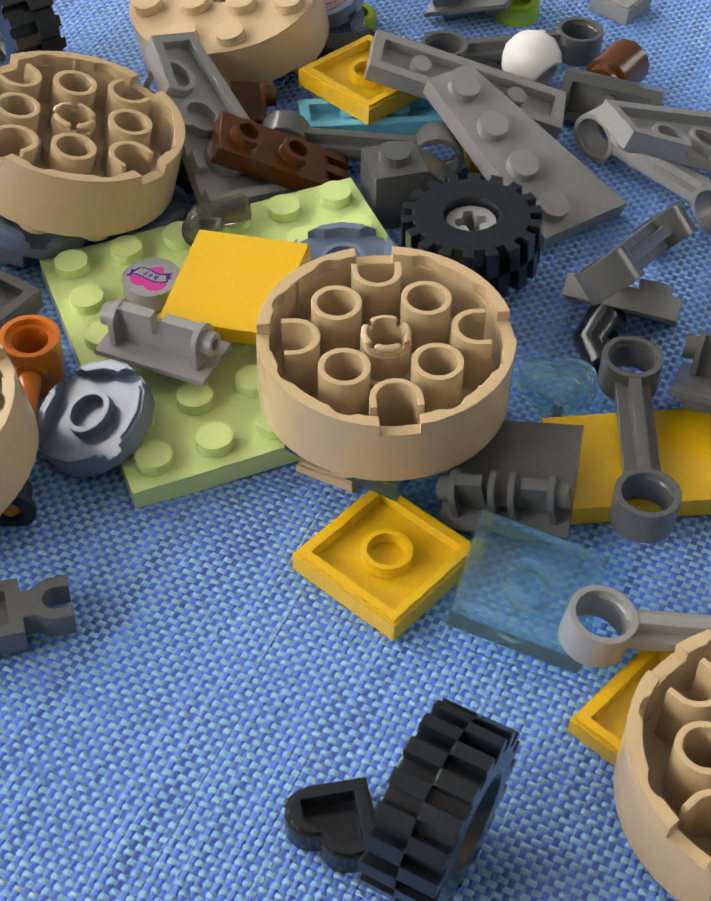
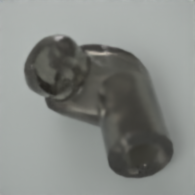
(216, 215)

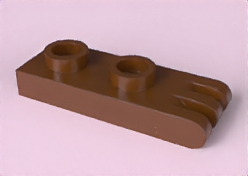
(273, 154)

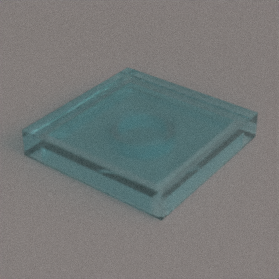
(520, 587)

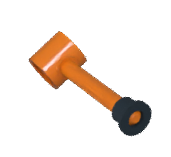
(37, 356)

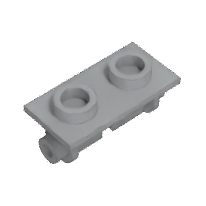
(168, 347)

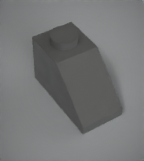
(392, 173)

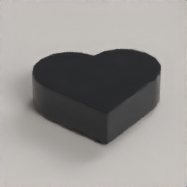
(331, 821)

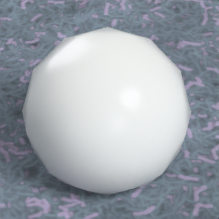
(532, 56)

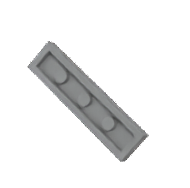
(409, 65)

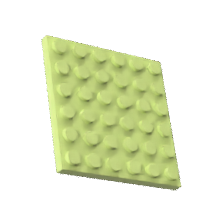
(196, 432)

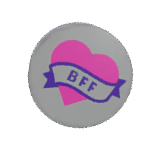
(149, 282)

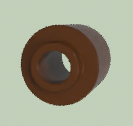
(622, 60)

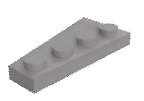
(201, 93)
(659, 131)
(515, 147)

